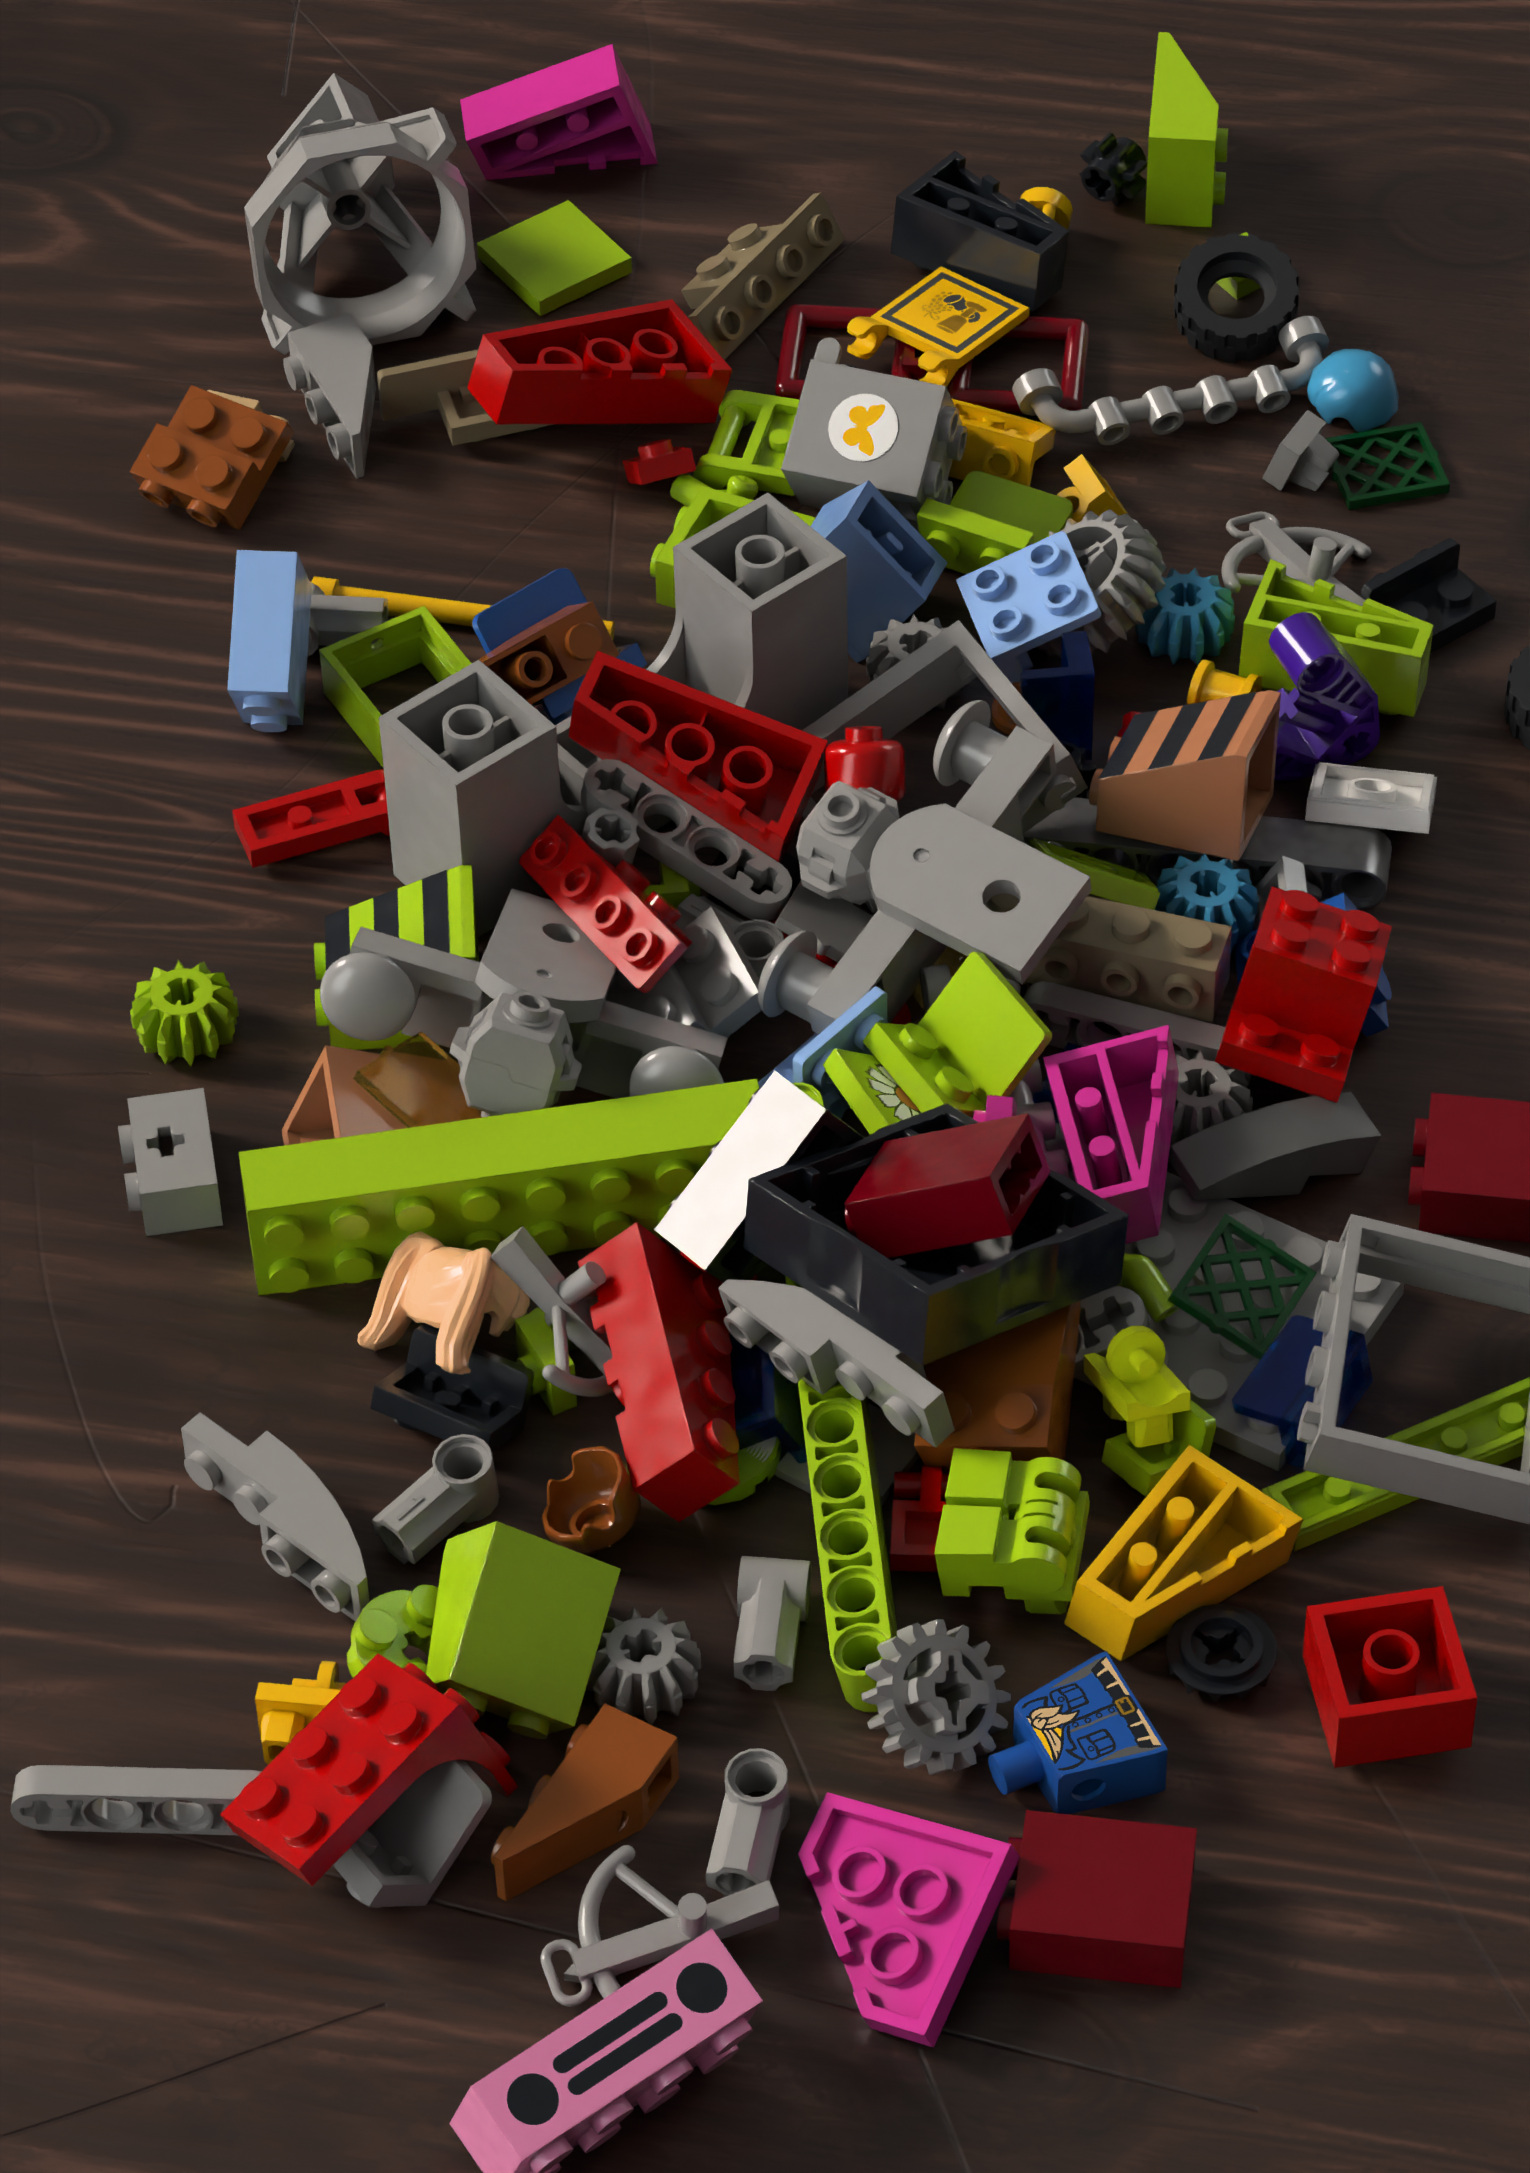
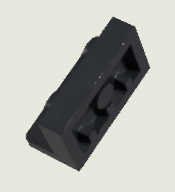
(1435, 592)

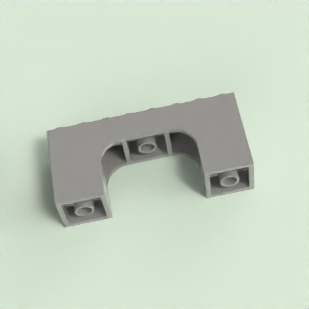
(486, 773)

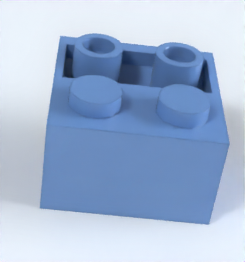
(887, 562)

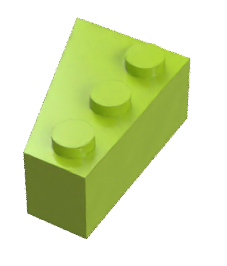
(1382, 641)

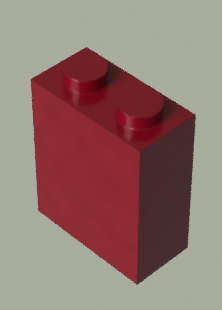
(1473, 1168)
(948, 1187)
(1100, 1899)

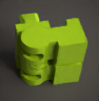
(1012, 1528)

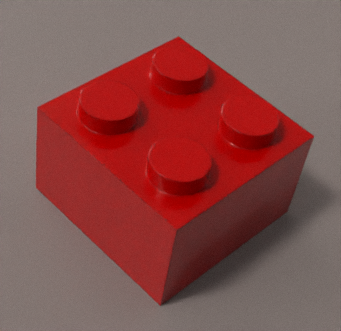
(1389, 1676)

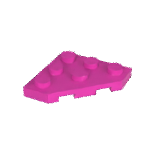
(903, 1908)

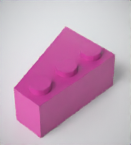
(559, 118)
(1118, 1120)

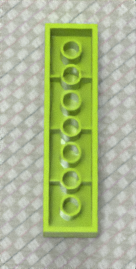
(562, 1172)

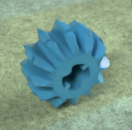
(1190, 618)
(1210, 893)

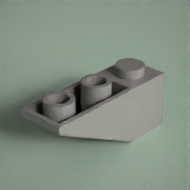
(337, 376)

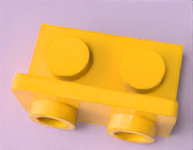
(1000, 443)

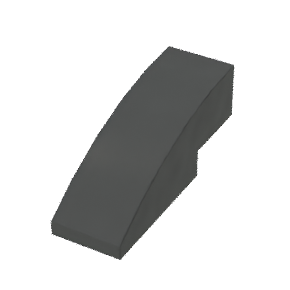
(1276, 1148)

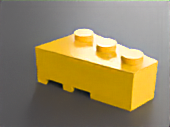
(1180, 1550)

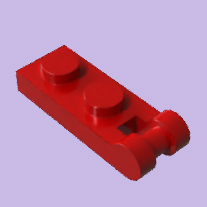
(313, 818)

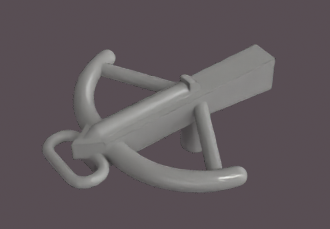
(1281, 545)
(563, 1306)
(602, 1960)

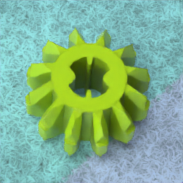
(184, 1012)

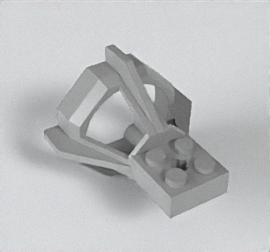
(339, 174)

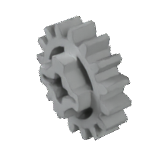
(936, 1697)

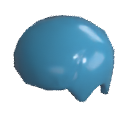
(1354, 387)

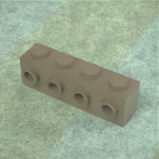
(1137, 956)

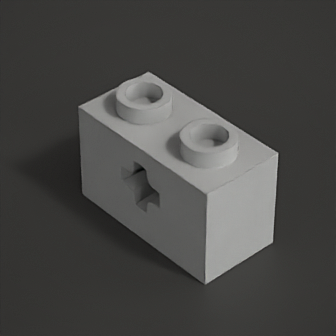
(173, 1162)

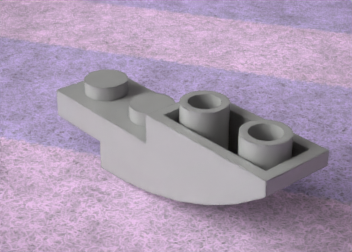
(825, 1346)
(297, 1514)

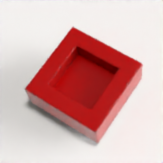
(658, 461)

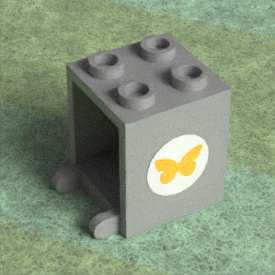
(874, 429)

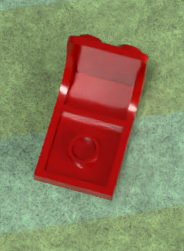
(356, 1763)

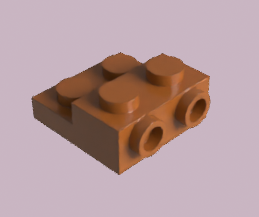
(211, 458)

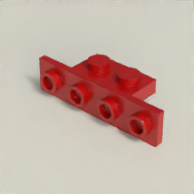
(608, 904)

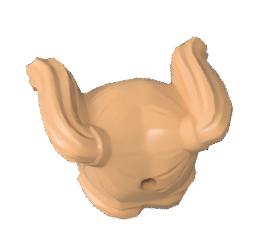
(447, 1291)

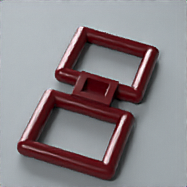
(905, 358)

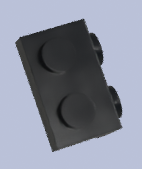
(482, 1403)

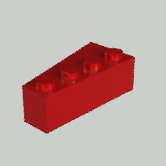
(602, 370)
(701, 748)
(668, 1371)

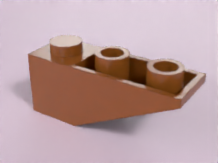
(551, 651)
(598, 1796)

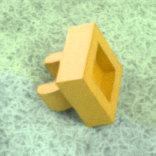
(1090, 490)

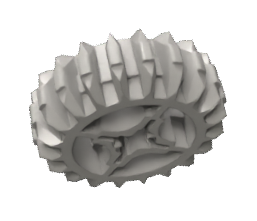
(1121, 571)

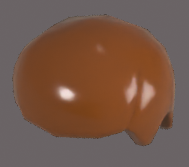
(593, 1503)

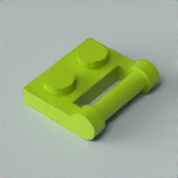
(765, 447)

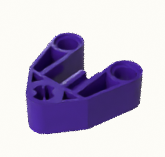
(1331, 710)

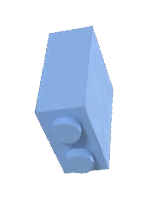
(269, 639)

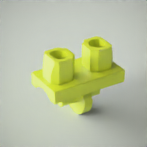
(1138, 1385)

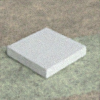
(1371, 797)

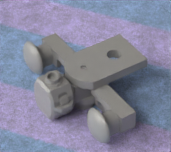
(928, 876)
(521, 1017)

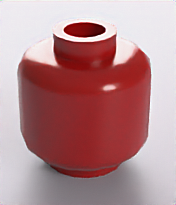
(867, 761)

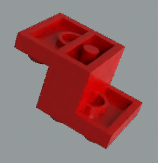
(1304, 993)

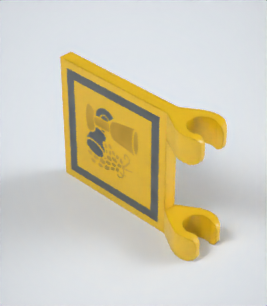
(944, 318)

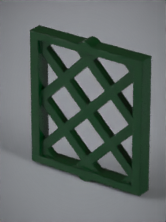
(1387, 493)
(1265, 1252)

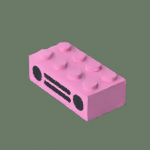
(609, 2061)

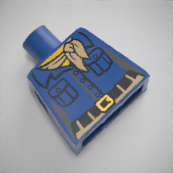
(1083, 1742)

